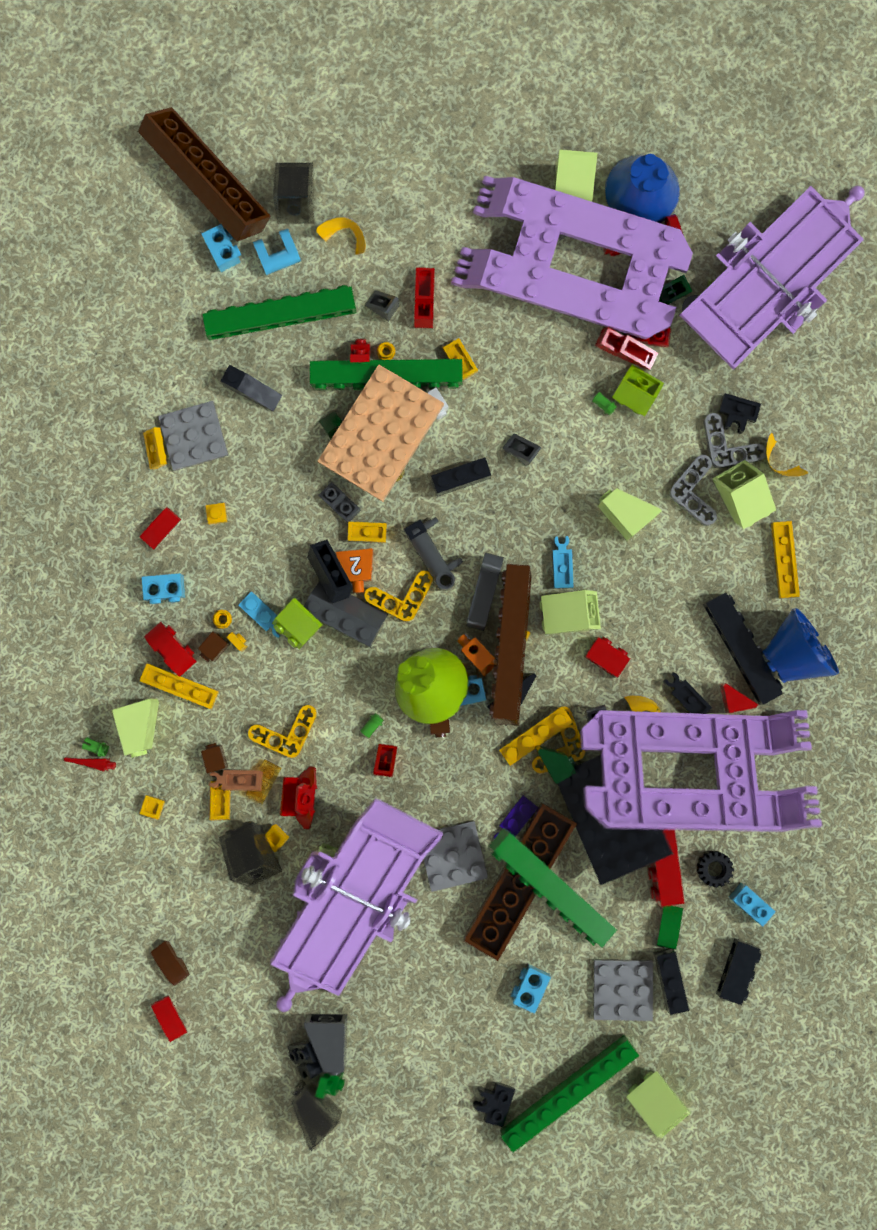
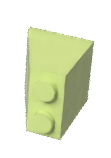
(576, 173)
(745, 493)
(627, 512)
(570, 612)
(136, 726)
(657, 1104)

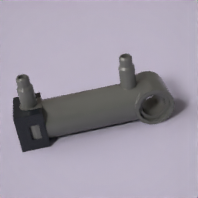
(429, 553)

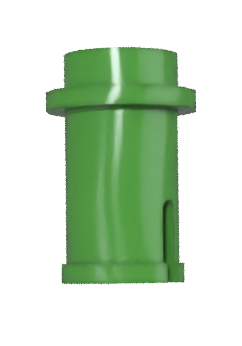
(606, 405)
(372, 725)
(100, 749)

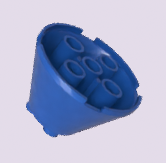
(643, 187)
(797, 652)

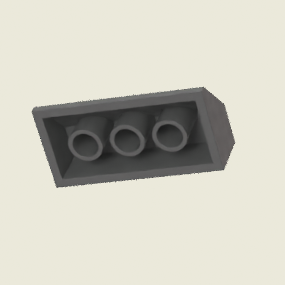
(348, 616)

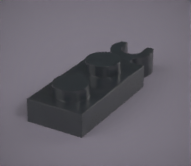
(688, 696)

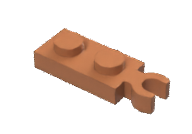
(238, 780)

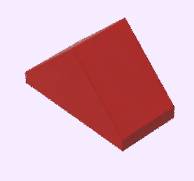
(734, 700)
(385, 760)

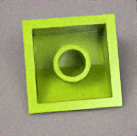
(638, 390)
(296, 624)

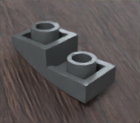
(339, 502)

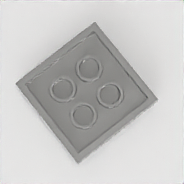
(193, 435)
(455, 858)
(623, 990)

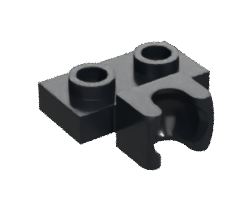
(738, 411)
(305, 1055)
(495, 1103)

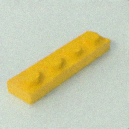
(785, 559)
(179, 686)
(536, 735)

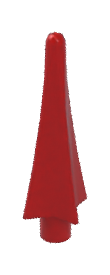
(101, 764)

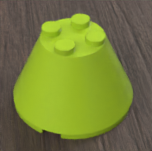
(431, 685)

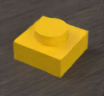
(216, 513)
(238, 641)
(152, 807)
(276, 837)

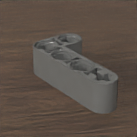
(484, 591)

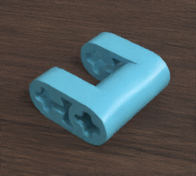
(280, 259)

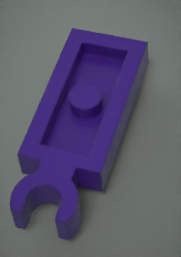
(518, 816)

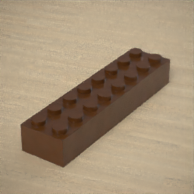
(204, 173)
(512, 645)
(509, 896)

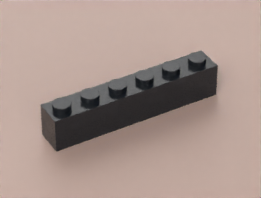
(743, 648)

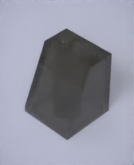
(294, 193)
(248, 854)
(315, 1115)

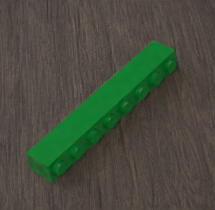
(279, 313)
(357, 374)
(552, 887)
(568, 1093)

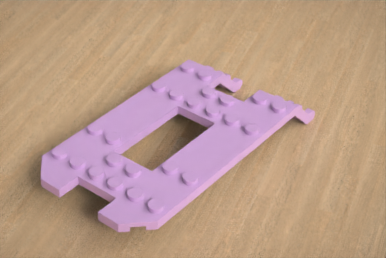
(528, 272)
(732, 740)

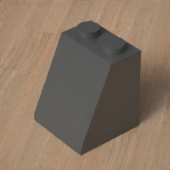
(329, 1040)

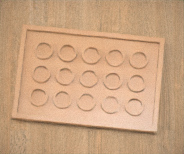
(381, 433)

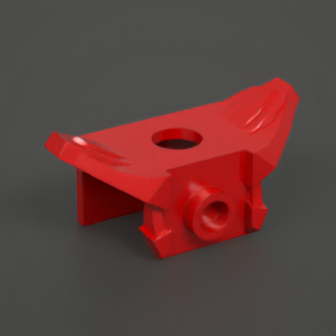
(299, 797)

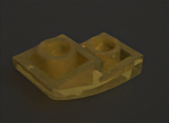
(270, 773)

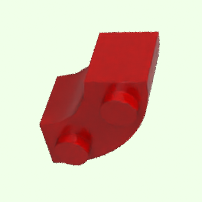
(175, 654)

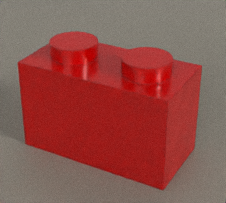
(607, 657)

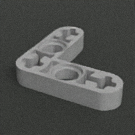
(722, 448)
(689, 495)

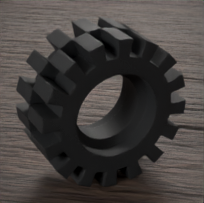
(725, 874)

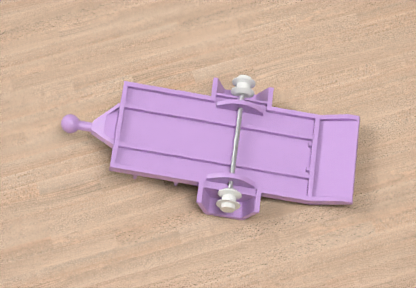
(774, 275)
(347, 910)

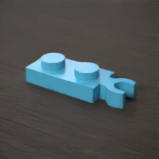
(562, 565)
(259, 612)

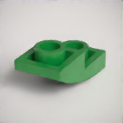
(670, 927)
(330, 1085)

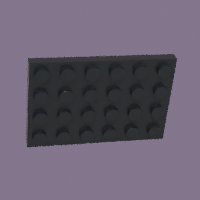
(610, 851)

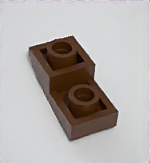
(169, 963)

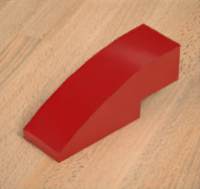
(424, 297)
(626, 348)

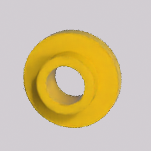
(386, 345)
(218, 614)

